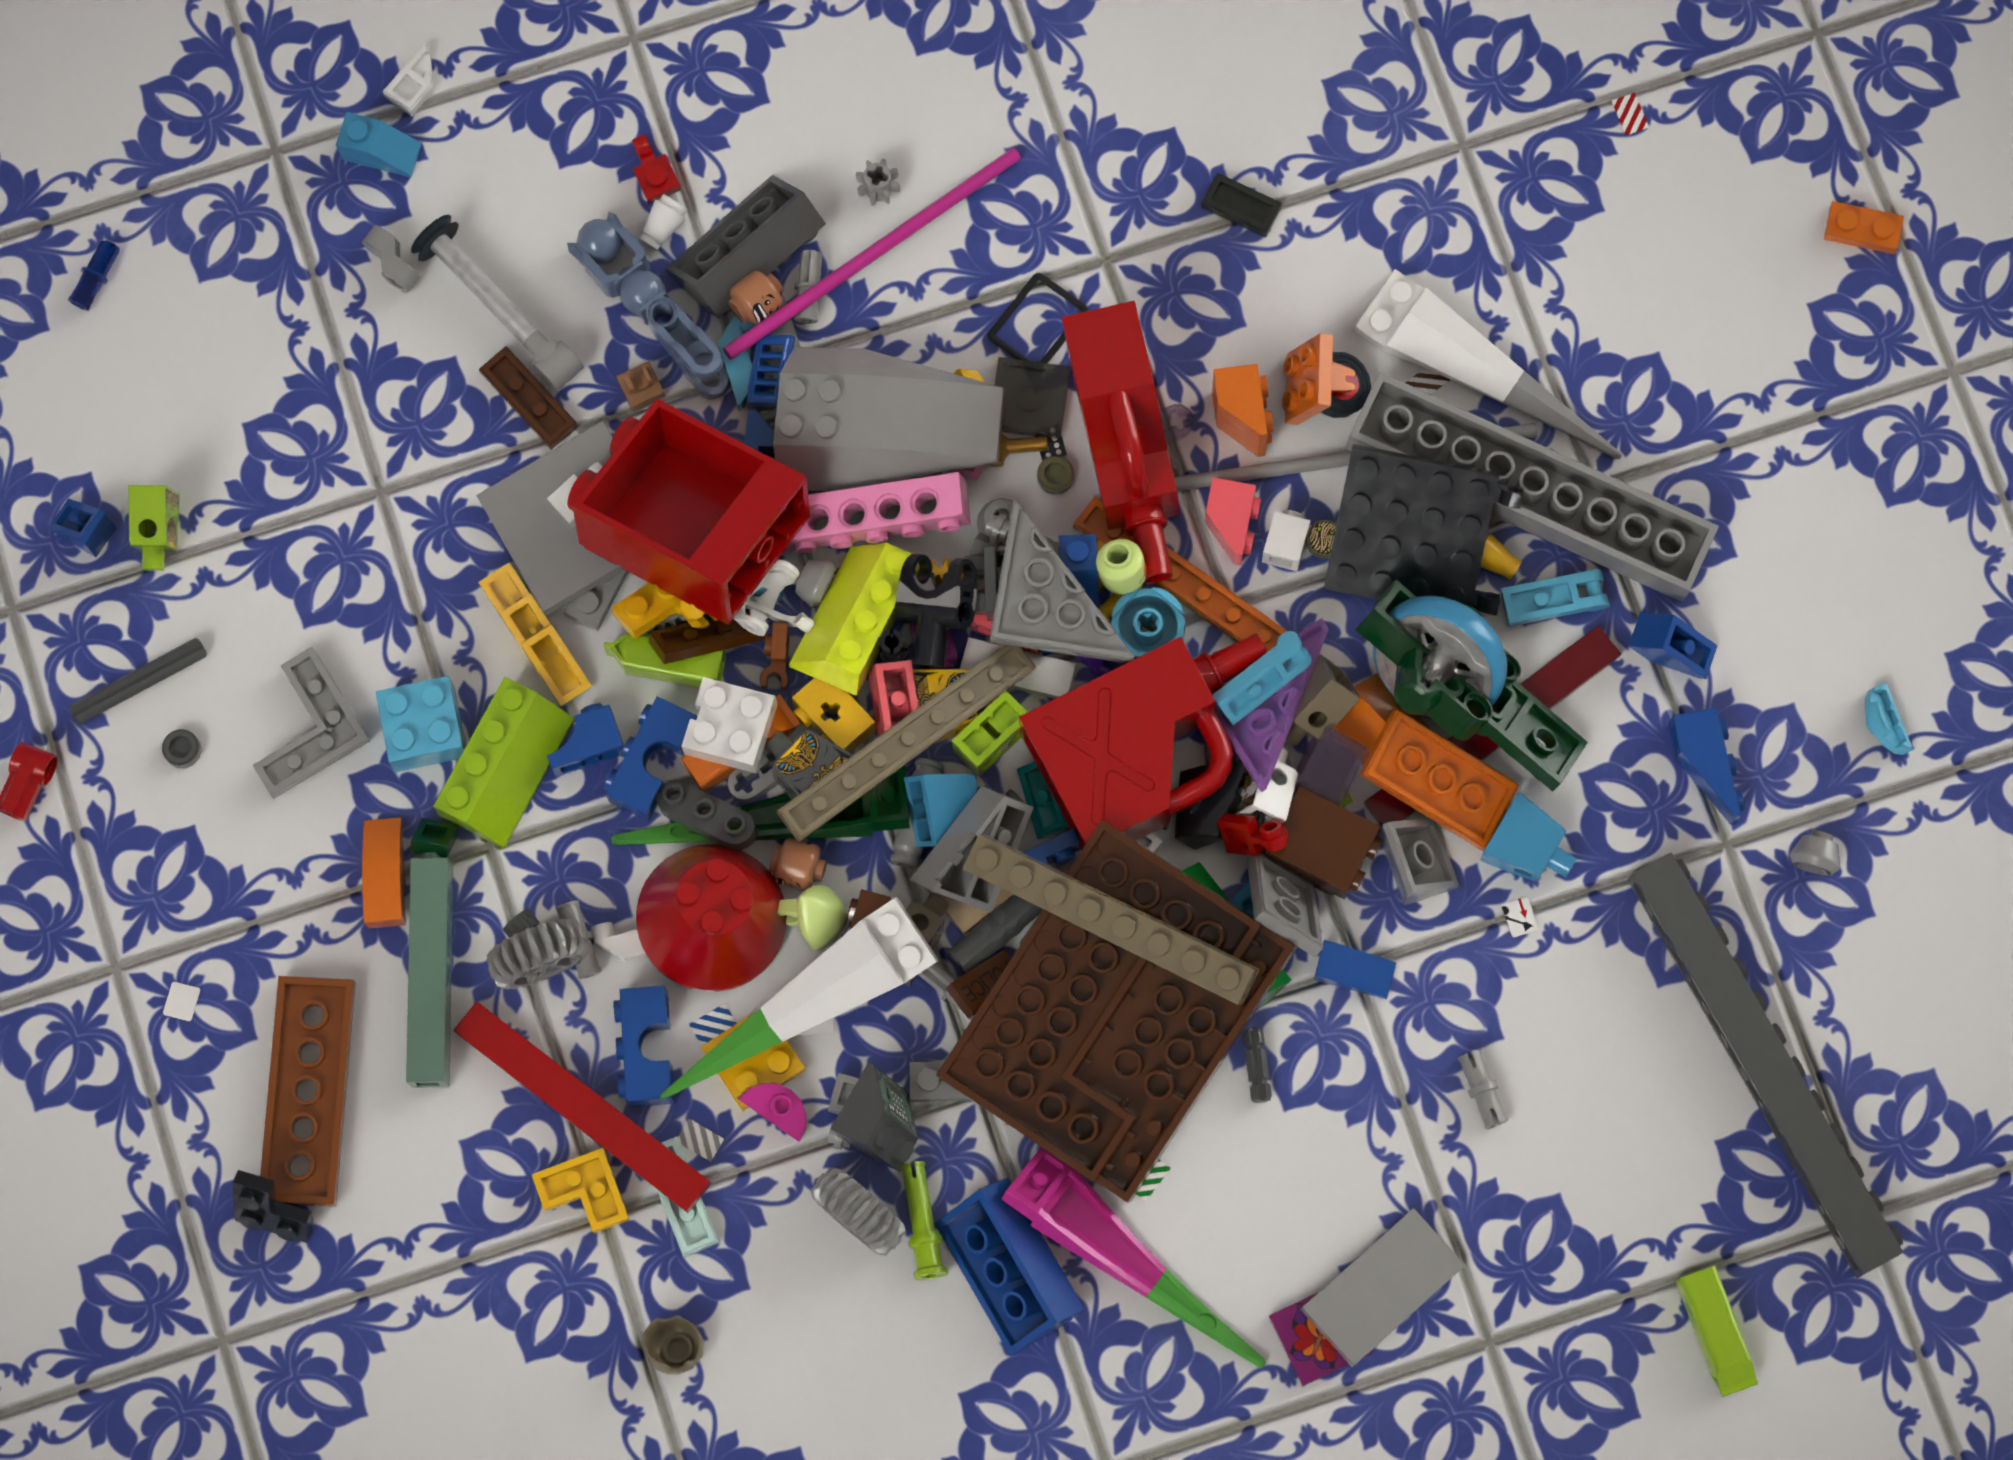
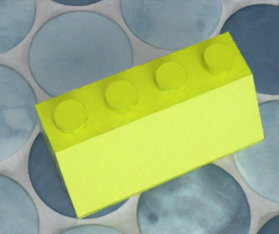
(853, 617)

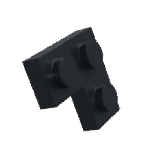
(258, 1209)

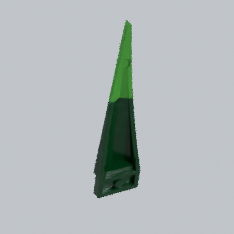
(878, 810)

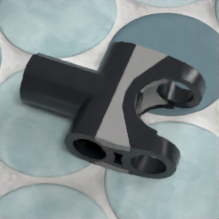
(934, 607)

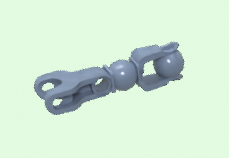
(646, 296)

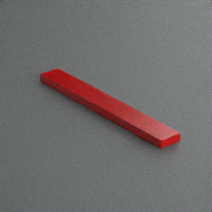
(582, 1107)

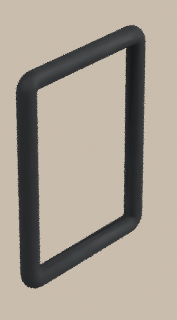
(1038, 276)

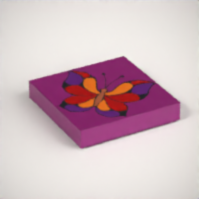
(1305, 1345)

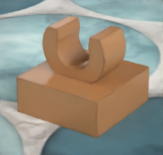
(640, 386)

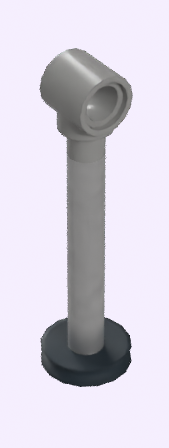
(550, 359)

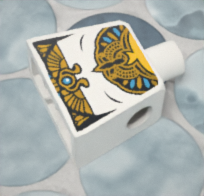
(1272, 802)

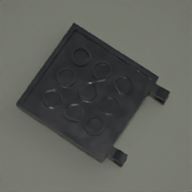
(1415, 526)

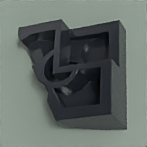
(1198, 823)

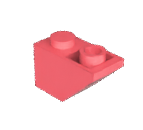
(1229, 514)

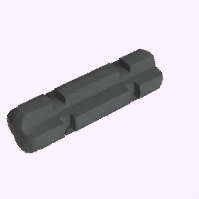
(1257, 1065)

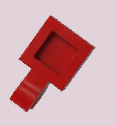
(654, 174)

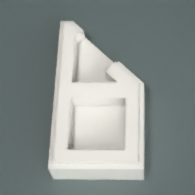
(413, 82)

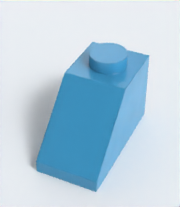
(377, 145)

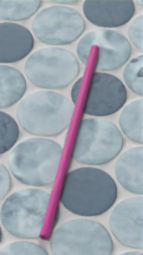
(871, 253)

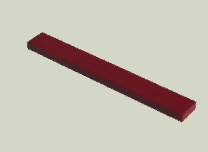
(1548, 685)

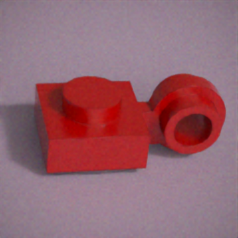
(1244, 836)

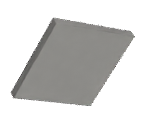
(537, 534)

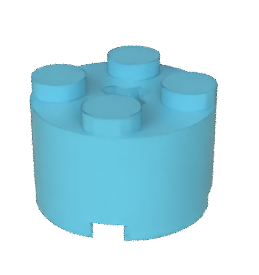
(1146, 608)

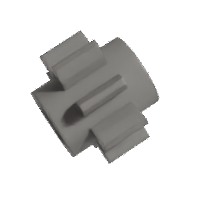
(884, 188)

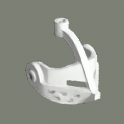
(774, 582)

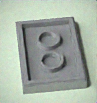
(1284, 903)

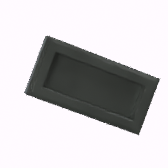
(1241, 205)

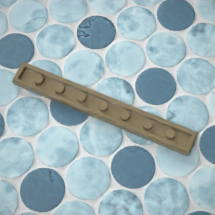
(905, 740)

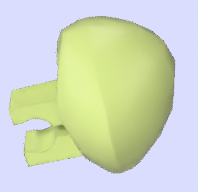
(817, 913)

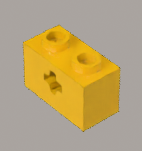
(853, 721)

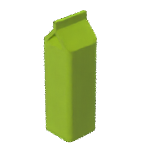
(641, 660)
(1717, 1330)

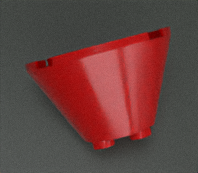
(710, 918)

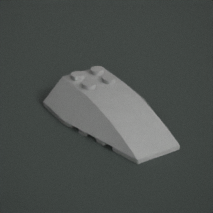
(880, 419)

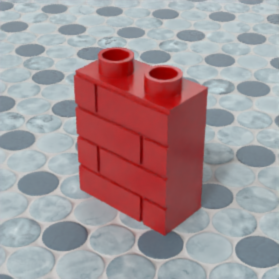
(689, 509)

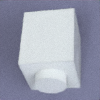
(1286, 540)

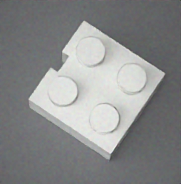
(730, 725)

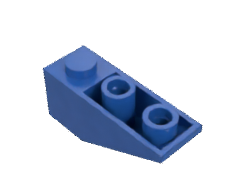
(1702, 753)

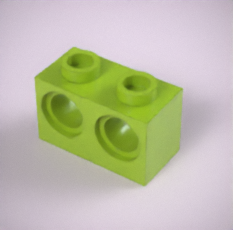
(989, 734)

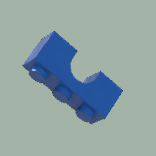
(631, 784)
(640, 1013)

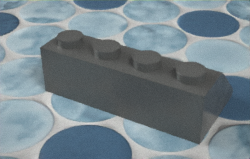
(749, 238)

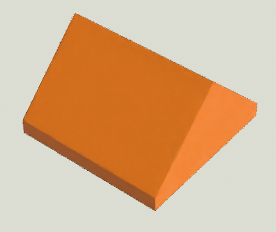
(1370, 713)

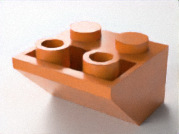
(1240, 405)

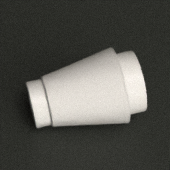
(662, 221)

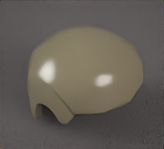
(672, 1345)

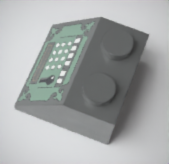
(878, 1119)

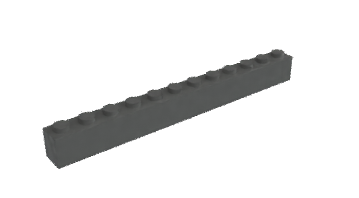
(1765, 1065)

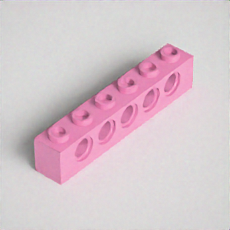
(875, 501)

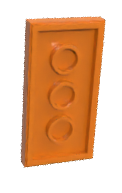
(1438, 779)

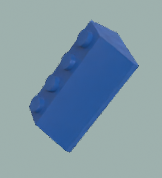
(1009, 1268)

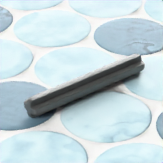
(138, 680)

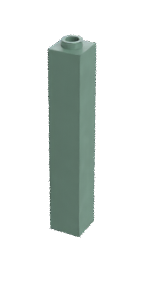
(429, 971)

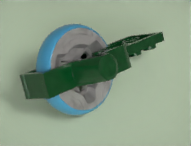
(1461, 696)

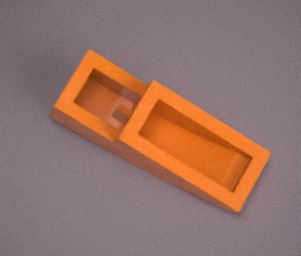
(383, 873)

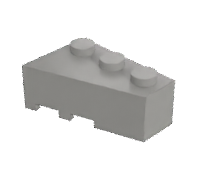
(985, 814)

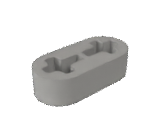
(759, 786)

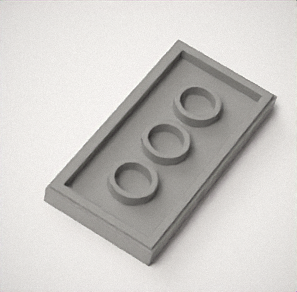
(1382, 1287)

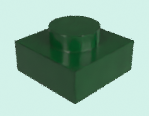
(434, 837)

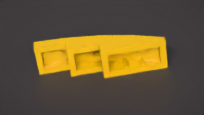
(534, 634)

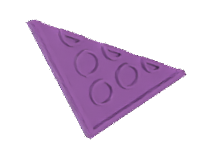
(1263, 731)

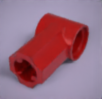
(29, 771)

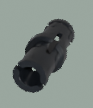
(890, 642)

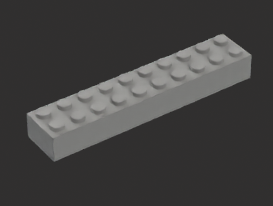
(1560, 495)

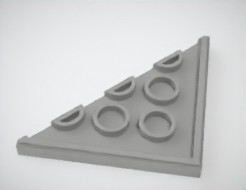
(1044, 603)

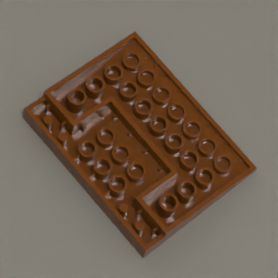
(1099, 1044)

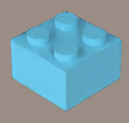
(421, 723)

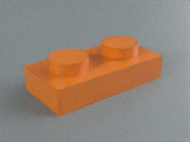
(1863, 227)

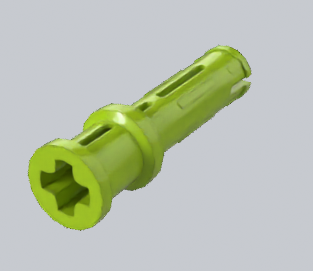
(925, 1239)

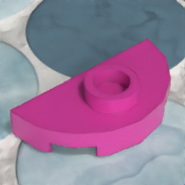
(778, 1106)

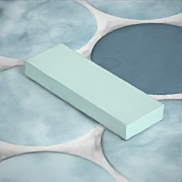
(692, 1229)

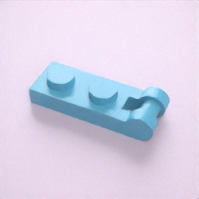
(1553, 597)
(1263, 677)

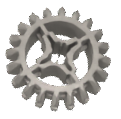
(537, 953)
(858, 1211)

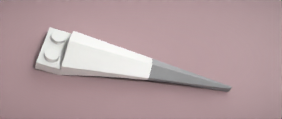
(1430, 334)

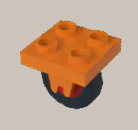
(1323, 381)

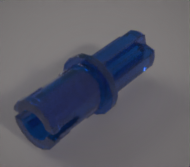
(94, 275)

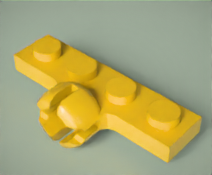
(651, 606)

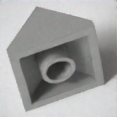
(1418, 859)

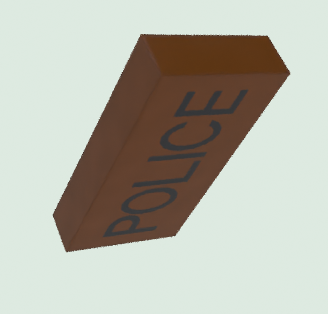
(974, 986)

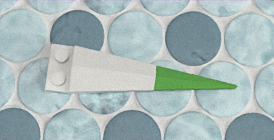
(861, 965)

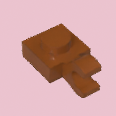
(778, 648)

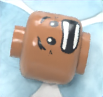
(755, 297)
(797, 864)

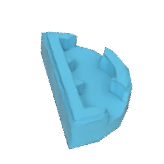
(1885, 721)

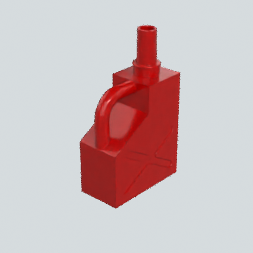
(1124, 428)
(1113, 739)

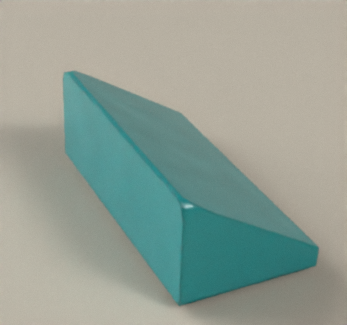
(1046, 815)

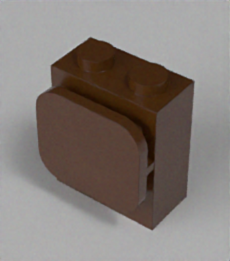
(1327, 844)

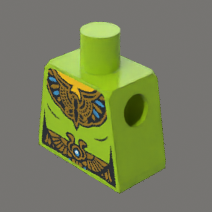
(151, 508)

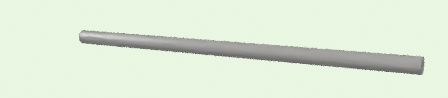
(1294, 465)

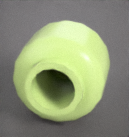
(1121, 566)

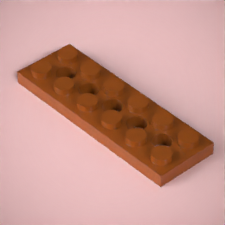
(286, 1074)

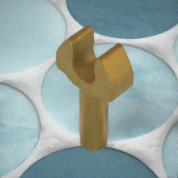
(1019, 445)

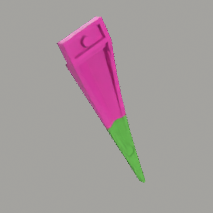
(1078, 1219)

